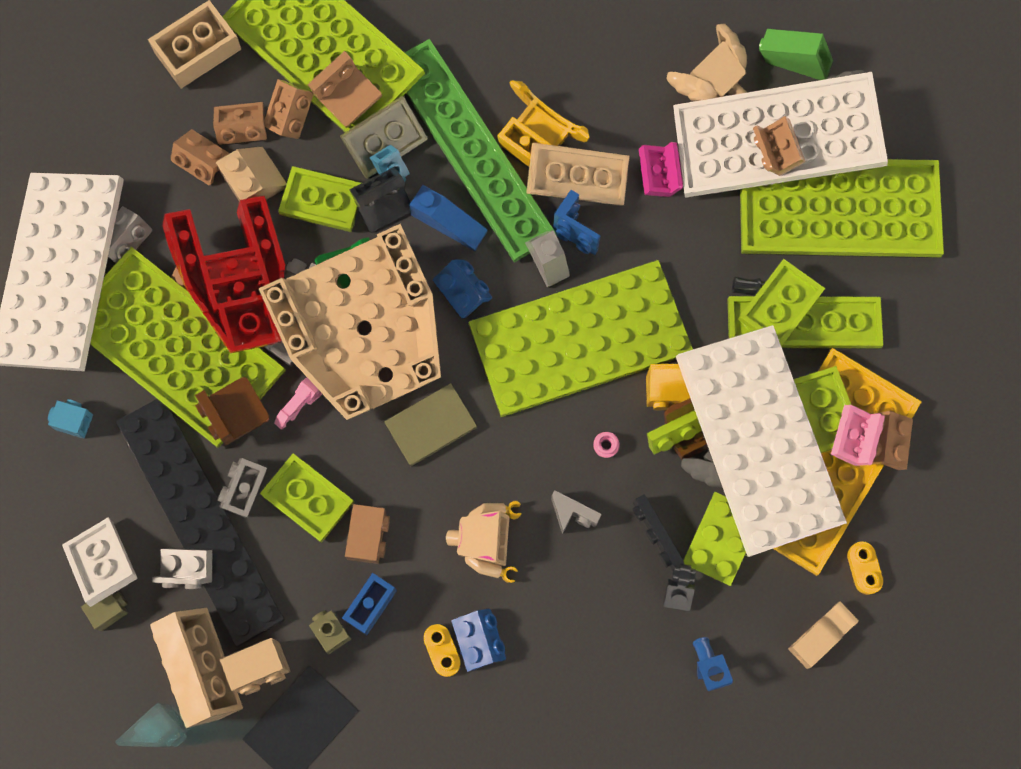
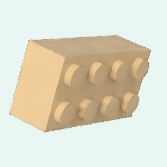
(193, 666)

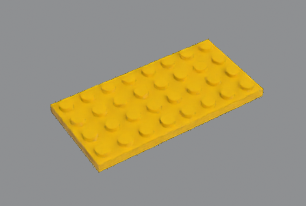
(849, 481)

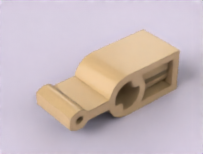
(823, 635)

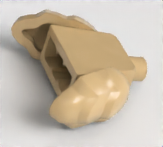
(717, 72)

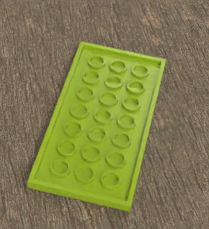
(308, 35)
(848, 213)
(579, 338)
(167, 343)

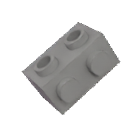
(242, 488)

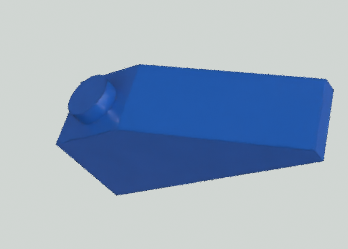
(447, 218)

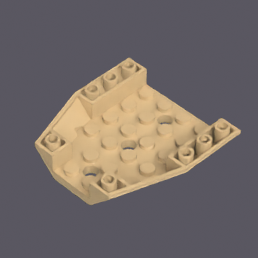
(322, 323)

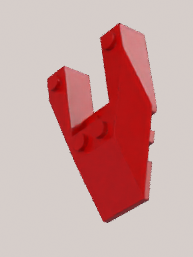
(229, 282)

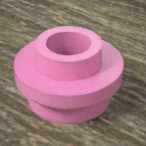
(609, 437)

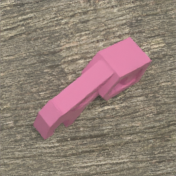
(305, 393)

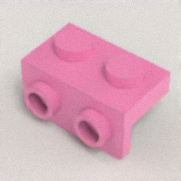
(857, 436)

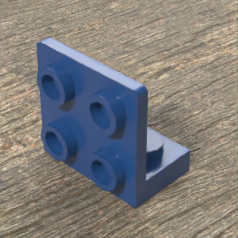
(569, 229)

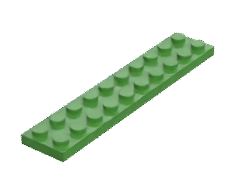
(475, 153)

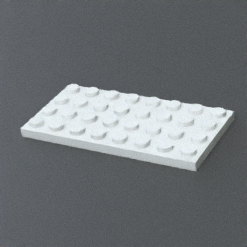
(831, 118)
(57, 270)
(760, 440)

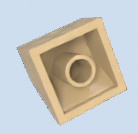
(251, 173)

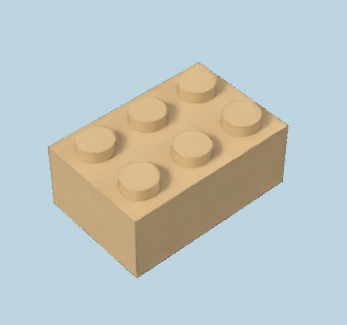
(195, 44)

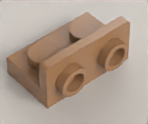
(288, 109)
(239, 123)

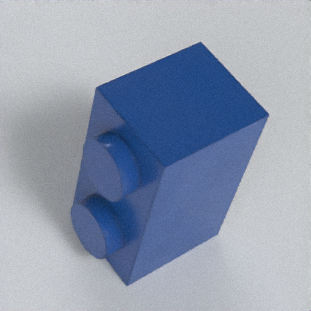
(369, 604)

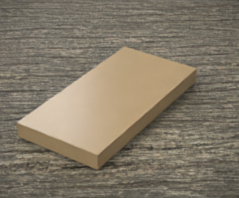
(591, 174)

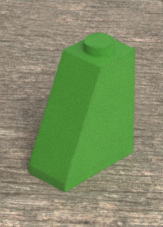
(797, 52)

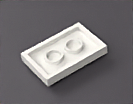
(99, 562)

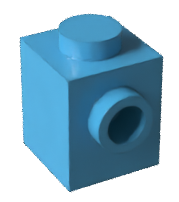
(70, 418)

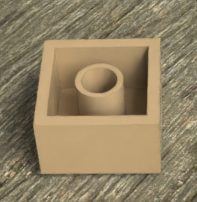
(255, 666)

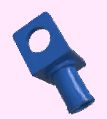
(711, 665)

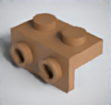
(779, 146)
(197, 156)
(894, 441)

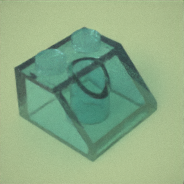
(157, 728)

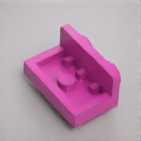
(661, 170)

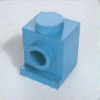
(387, 159)

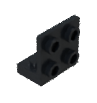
(381, 199)

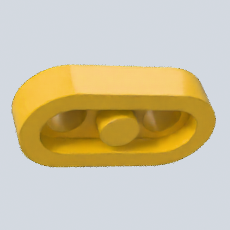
(865, 567)
(442, 650)

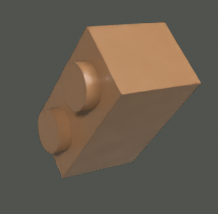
(366, 534)

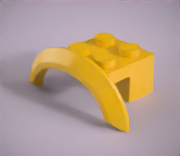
(536, 125)

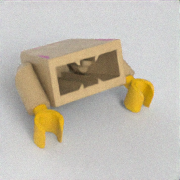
(484, 538)

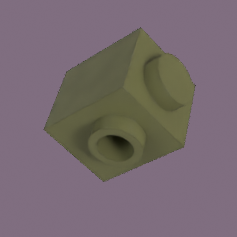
(106, 611)
(329, 631)

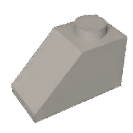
(548, 257)

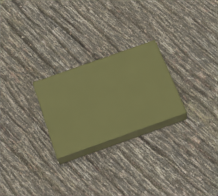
(389, 126)
(430, 424)

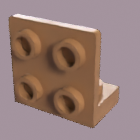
(344, 90)

